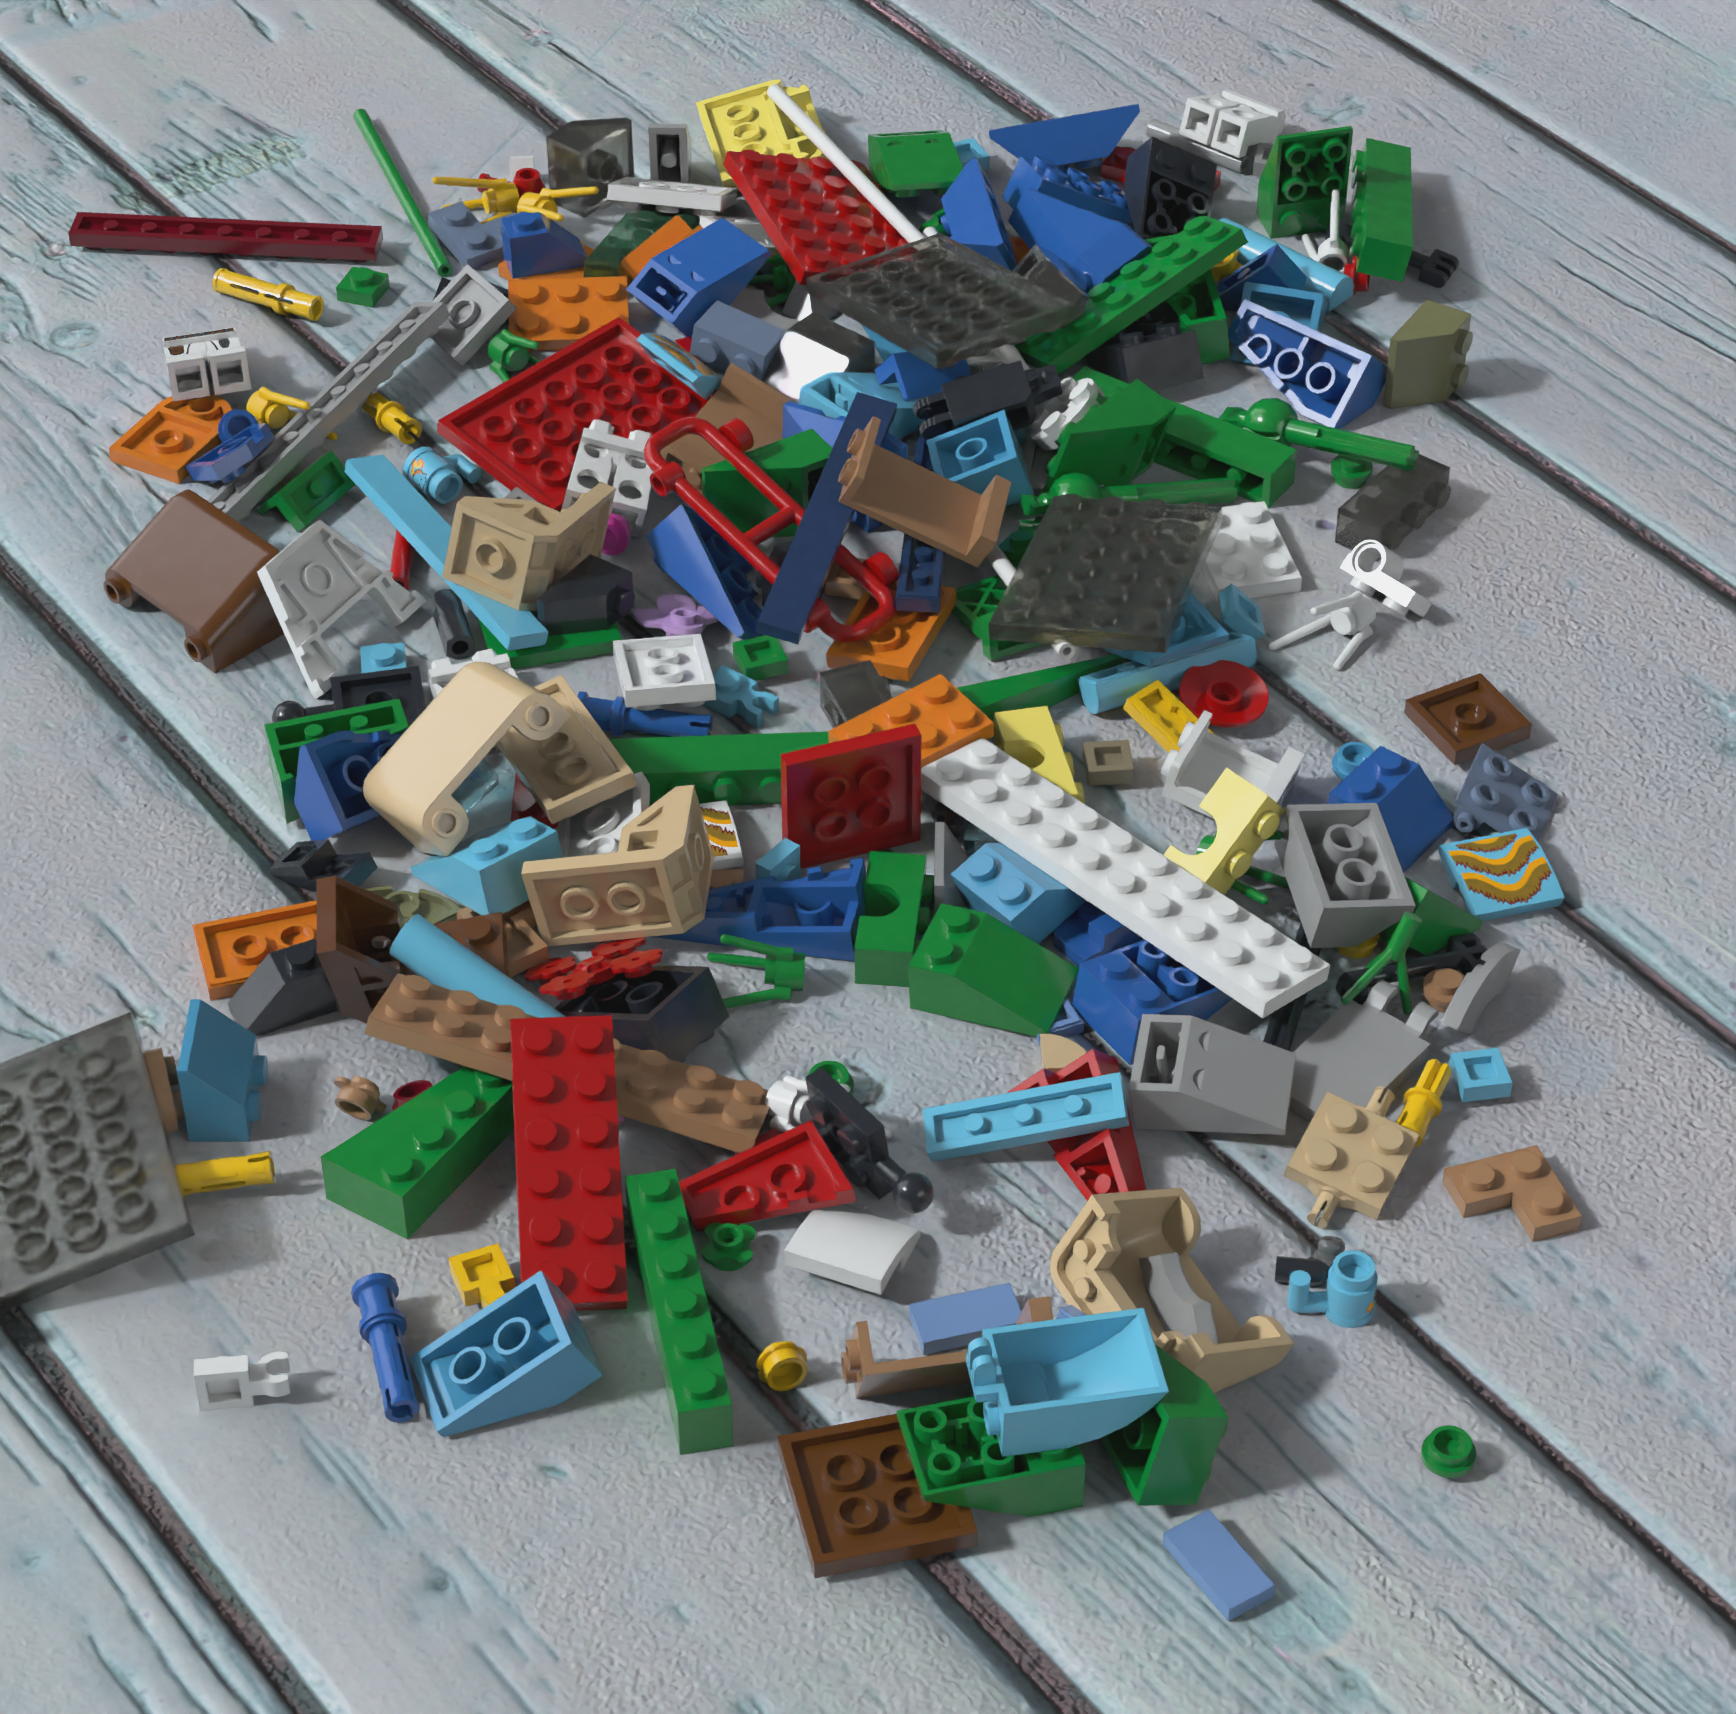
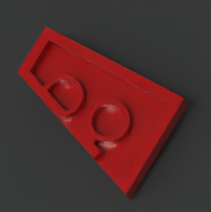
(768, 1181)

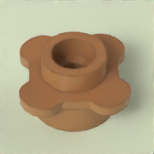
(358, 1097)

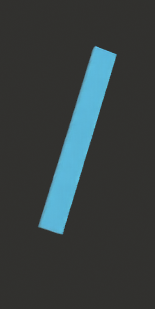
(430, 538)

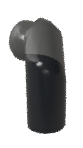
(1316, 1265)

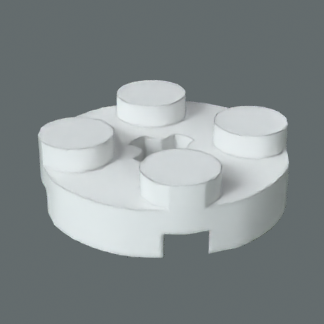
(1063, 409)

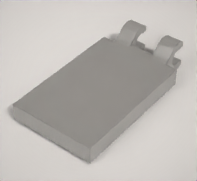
(1361, 1051)

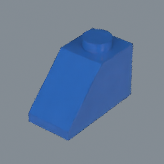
(538, 245)
(1268, 268)

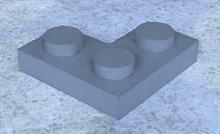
(466, 236)

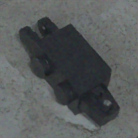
(986, 393)

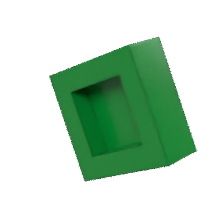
(362, 287)
(760, 657)

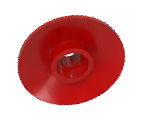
(1227, 691)

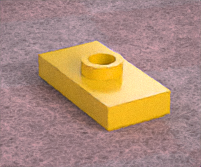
(1160, 714)

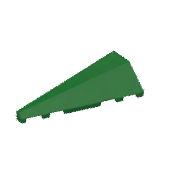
(1034, 688)

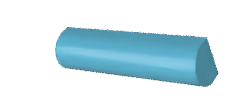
(1320, 278)
(1112, 686)
(453, 966)

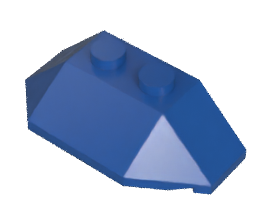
(1069, 138)
(975, 217)

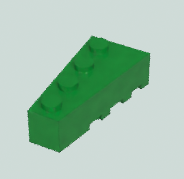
(1198, 309)
(420, 1151)

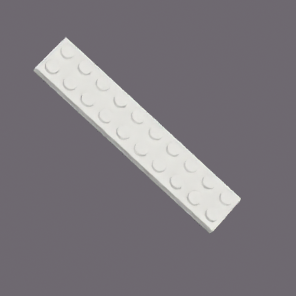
(1124, 877)

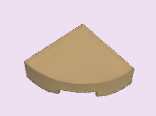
(1058, 1052)

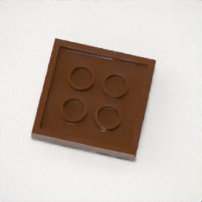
(863, 1499)

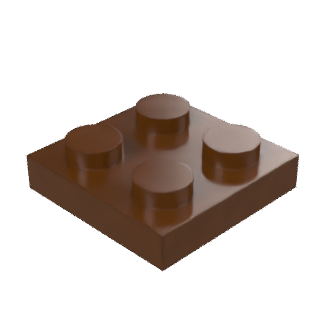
(1465, 716)

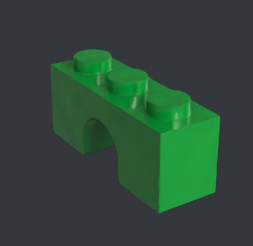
(893, 917)

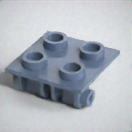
(1502, 796)

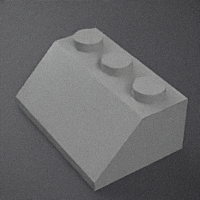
(1342, 872)

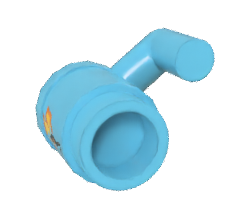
(438, 475)
(1348, 1295)

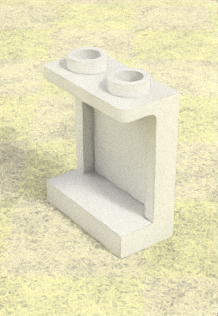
(1206, 756)

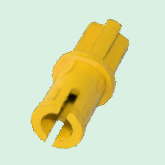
(391, 417)
(1423, 1101)

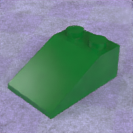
(987, 974)
(1172, 1446)

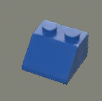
(1405, 798)

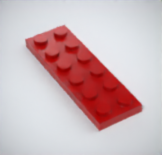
(569, 1157)

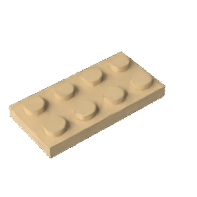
(573, 765)

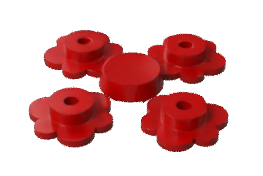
(607, 960)

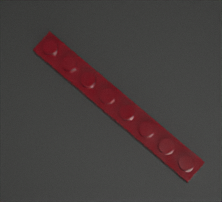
(226, 236)

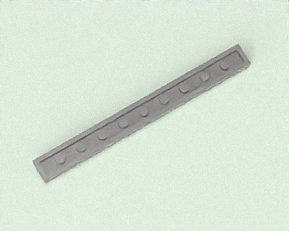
(330, 408)

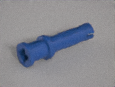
(616, 718)
(384, 1329)

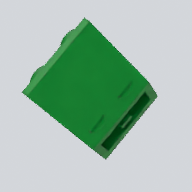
(913, 161)
(1300, 181)
(1114, 439)
(791, 462)
(965, 1466)

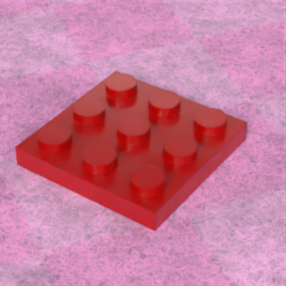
(853, 795)

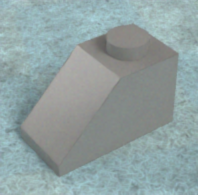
(670, 152)

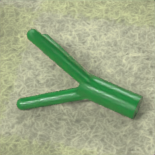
(1394, 951)

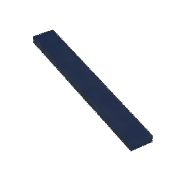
(819, 531)
(920, 564)

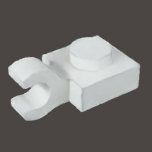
(233, 1382)

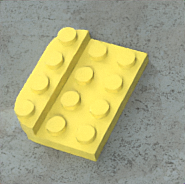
(754, 122)

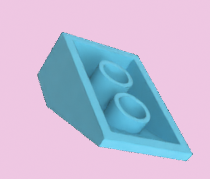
(489, 864)

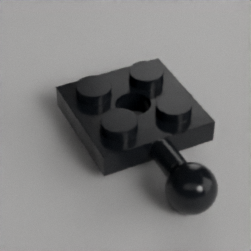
(365, 689)
(861, 1145)

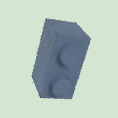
(735, 337)

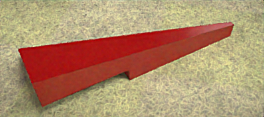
(1096, 1160)

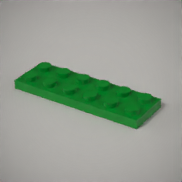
(1135, 292)

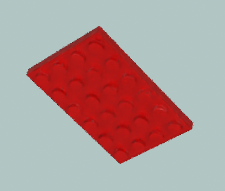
(811, 210)
(535, 421)

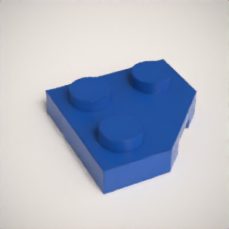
(228, 458)

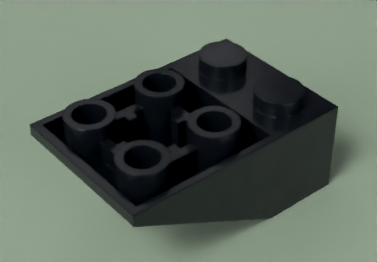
(1167, 188)
(1151, 353)

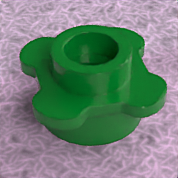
(728, 1245)

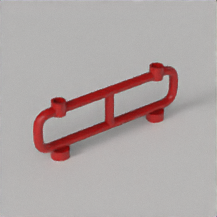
(731, 442)

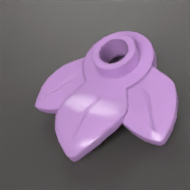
(675, 615)

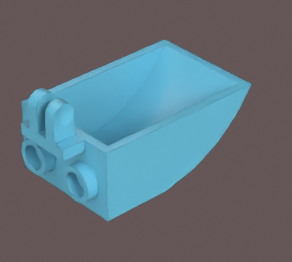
(1065, 1379)

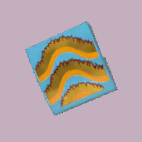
(680, 363)
(1501, 874)

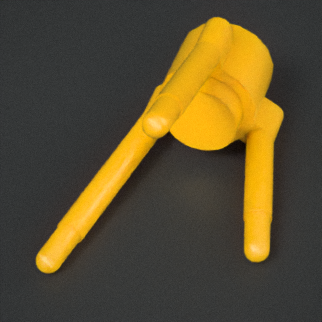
(499, 199)
(545, 203)
(272, 408)

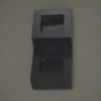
(318, 860)

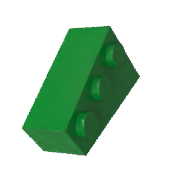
(287, 737)

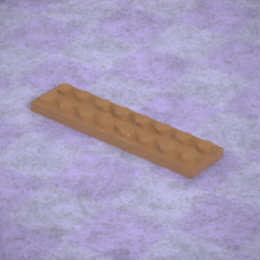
(648, 1084)

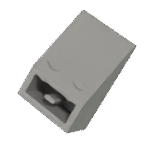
(1208, 1078)

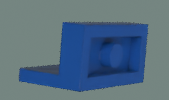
(917, 377)

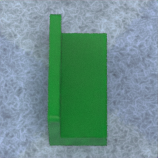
(310, 491)

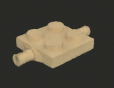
(1351, 1156)

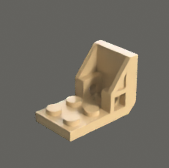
(522, 547)
(644, 890)

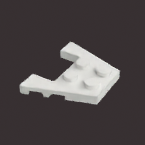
(315, 585)

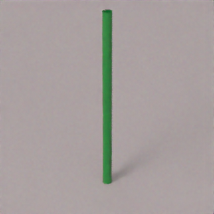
(403, 193)

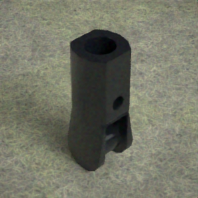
(452, 625)

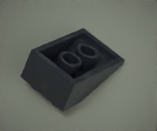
(660, 1011)

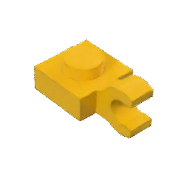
(481, 1275)

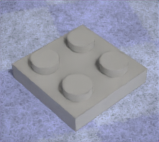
(474, 312)

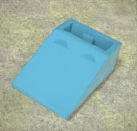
(836, 391)

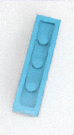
(1025, 1117)

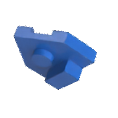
(1091, 934)

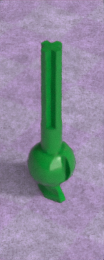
(1280, 423)
(1177, 492)

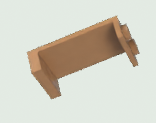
(737, 397)
(921, 500)
(915, 1373)

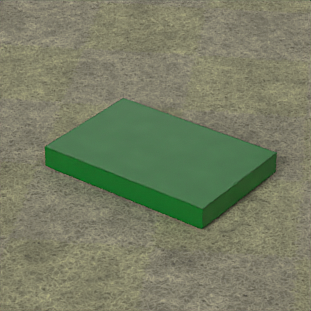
(557, 647)

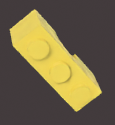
(1039, 744)
(1243, 822)

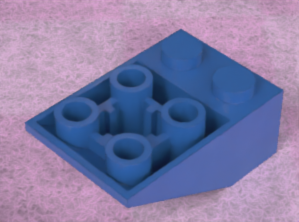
(1068, 186)
(698, 272)
(1138, 981)

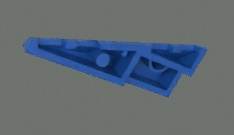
(805, 913)

